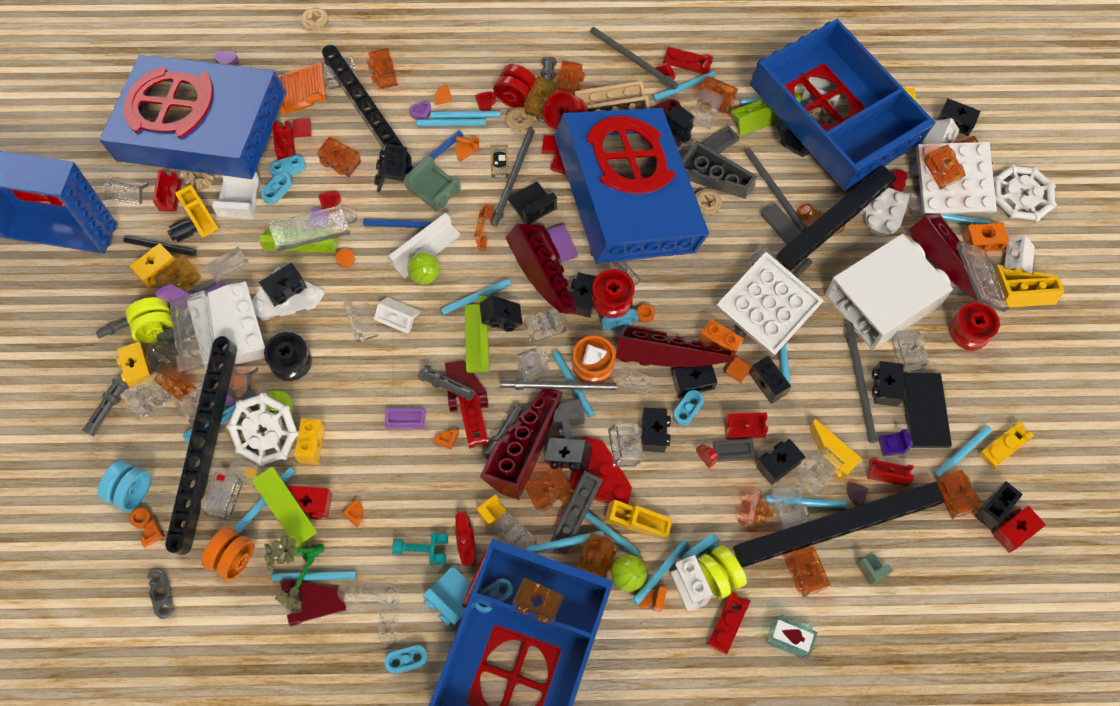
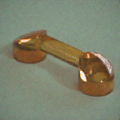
(805, 210)
(485, 213)

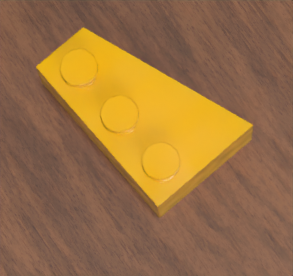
(1028, 289)

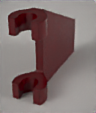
(457, 372)
(316, 601)

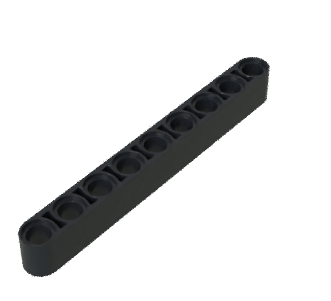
(361, 102)
(836, 218)

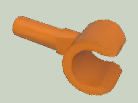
(474, 142)

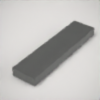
(577, 508)

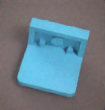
(448, 596)

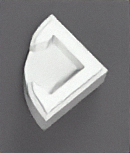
(592, 355)

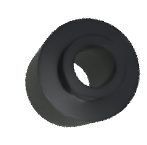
(181, 230)

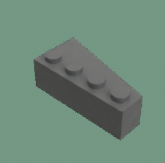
(717, 172)

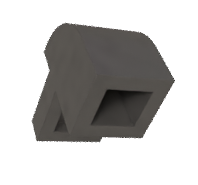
(568, 415)

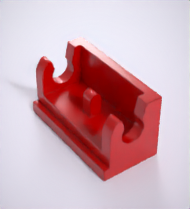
(283, 140)
(165, 190)
(746, 425)
(890, 472)

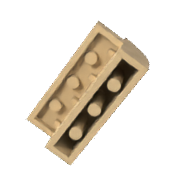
(615, 97)

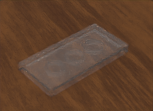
(309, 228)
(982, 276)
(192, 331)

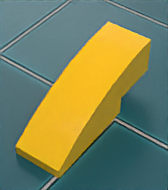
(196, 211)
(638, 519)

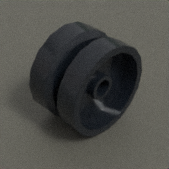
(288, 356)

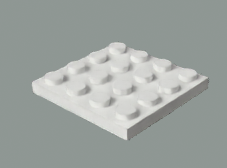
(971, 194)
(769, 303)

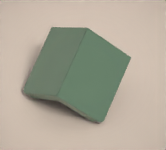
(873, 569)

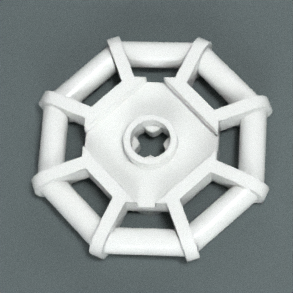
(1024, 183)
(252, 434)

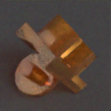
(174, 383)
(751, 518)

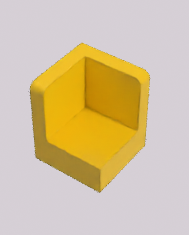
(491, 511)

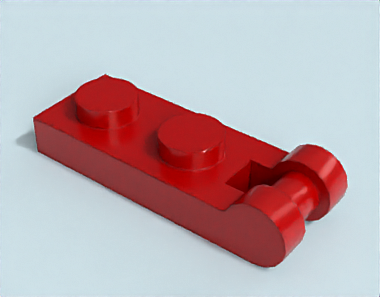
(688, 60)
(473, 421)
(728, 623)

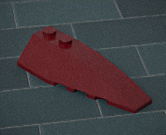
(940, 246)
(540, 264)
(655, 348)
(520, 448)

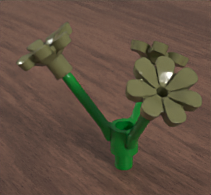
(285, 552)

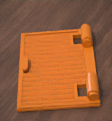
(303, 88)

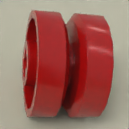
(514, 85)
(560, 103)
(612, 293)
(974, 326)

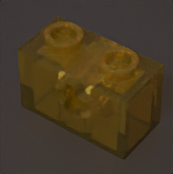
(538, 95)
(178, 273)

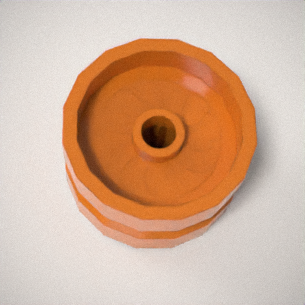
(598, 371)
(227, 553)

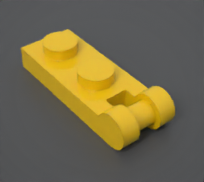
(1005, 445)

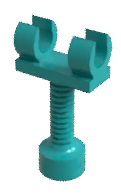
(439, 559)

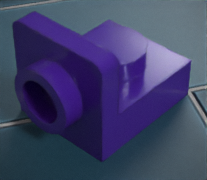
(895, 443)

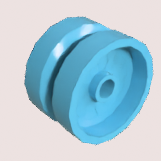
(124, 486)

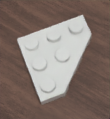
(306, 300)

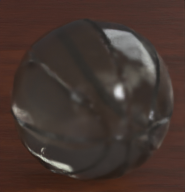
(161, 355)

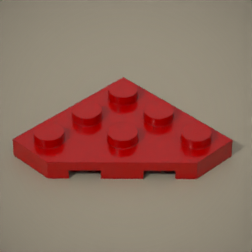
(614, 483)

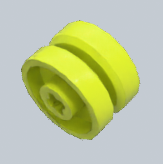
(148, 319)
(722, 572)

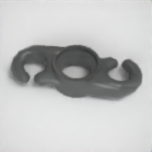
(158, 603)

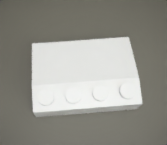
(235, 318)

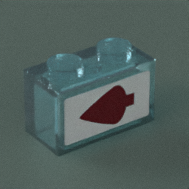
(791, 637)

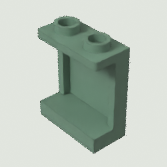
(431, 184)

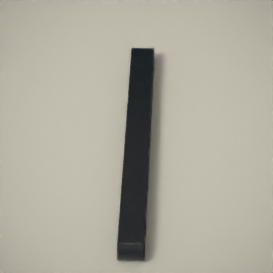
(205, 453)
(838, 524)

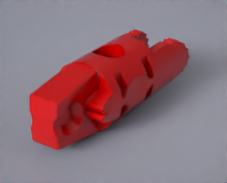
(465, 540)

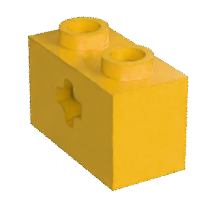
(151, 263)
(133, 363)
(309, 441)

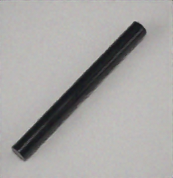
(148, 243)

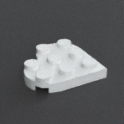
(886, 212)

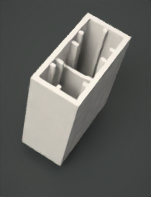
(888, 291)

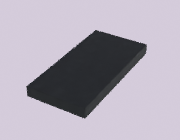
(926, 410)

